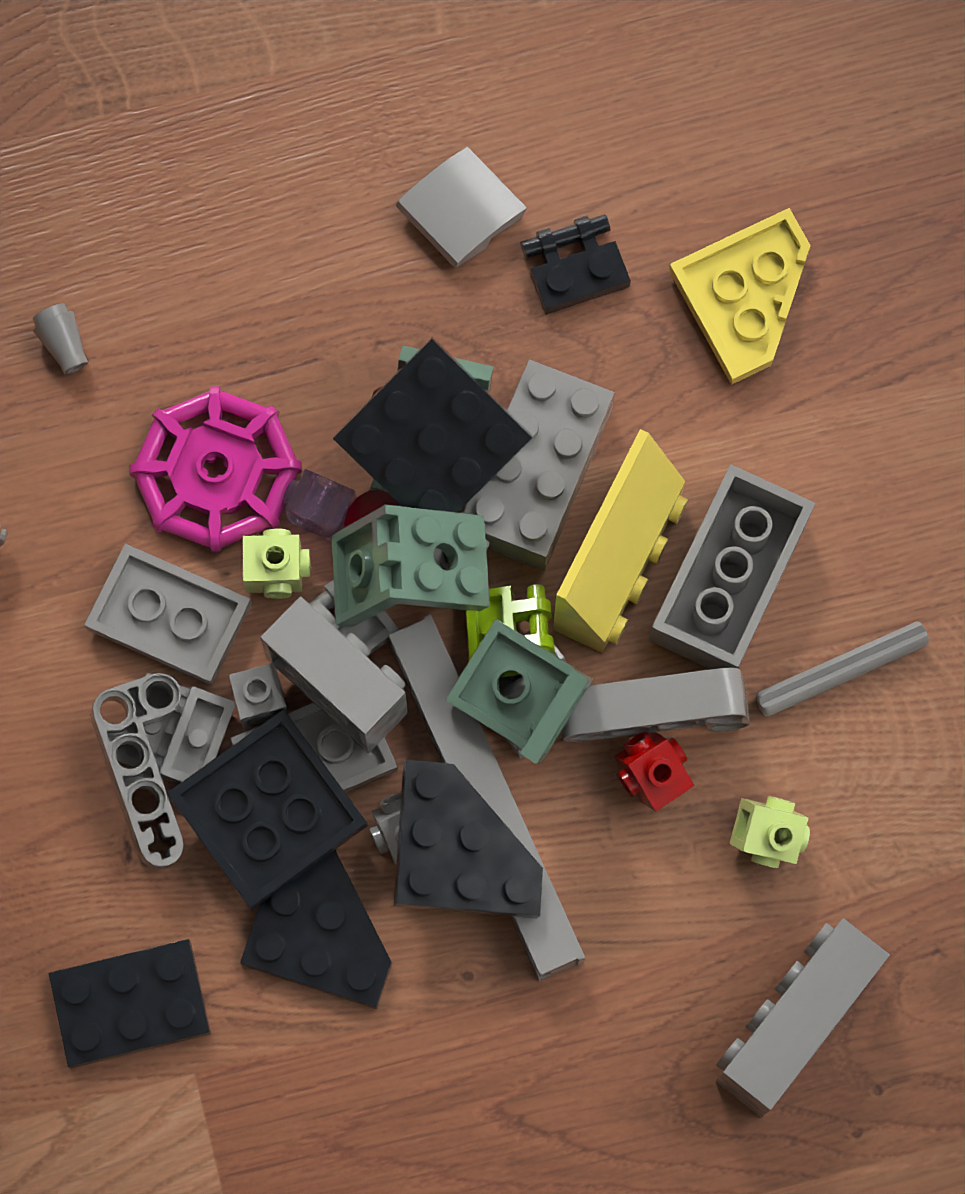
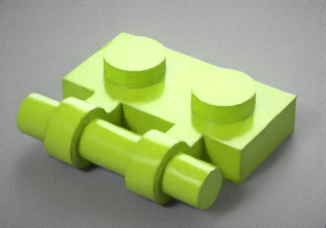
(534, 609)

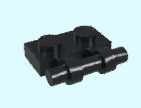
(578, 276)

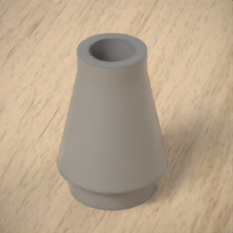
(60, 335)

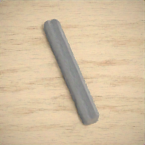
(842, 668)

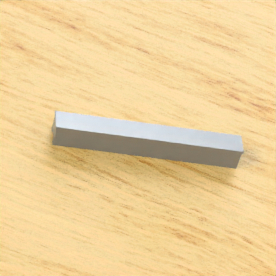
(462, 742)

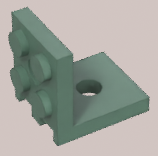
(392, 562)
(542, 709)

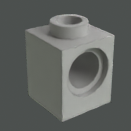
(257, 695)

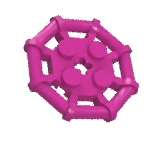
(225, 492)

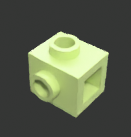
(275, 563)
(770, 831)

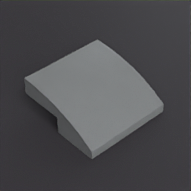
(461, 207)
(186, 737)

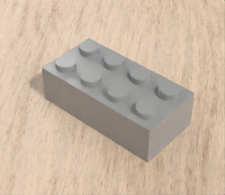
(537, 487)
(731, 570)
(802, 1018)

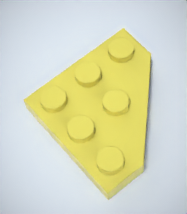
(745, 291)

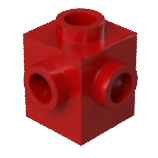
(653, 769)

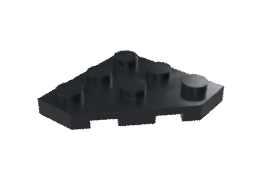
(459, 850)
(320, 936)

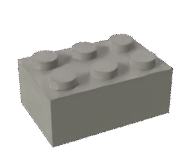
(336, 673)

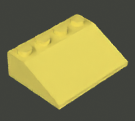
(620, 546)

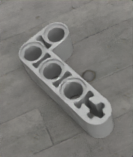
(661, 704)
(146, 776)

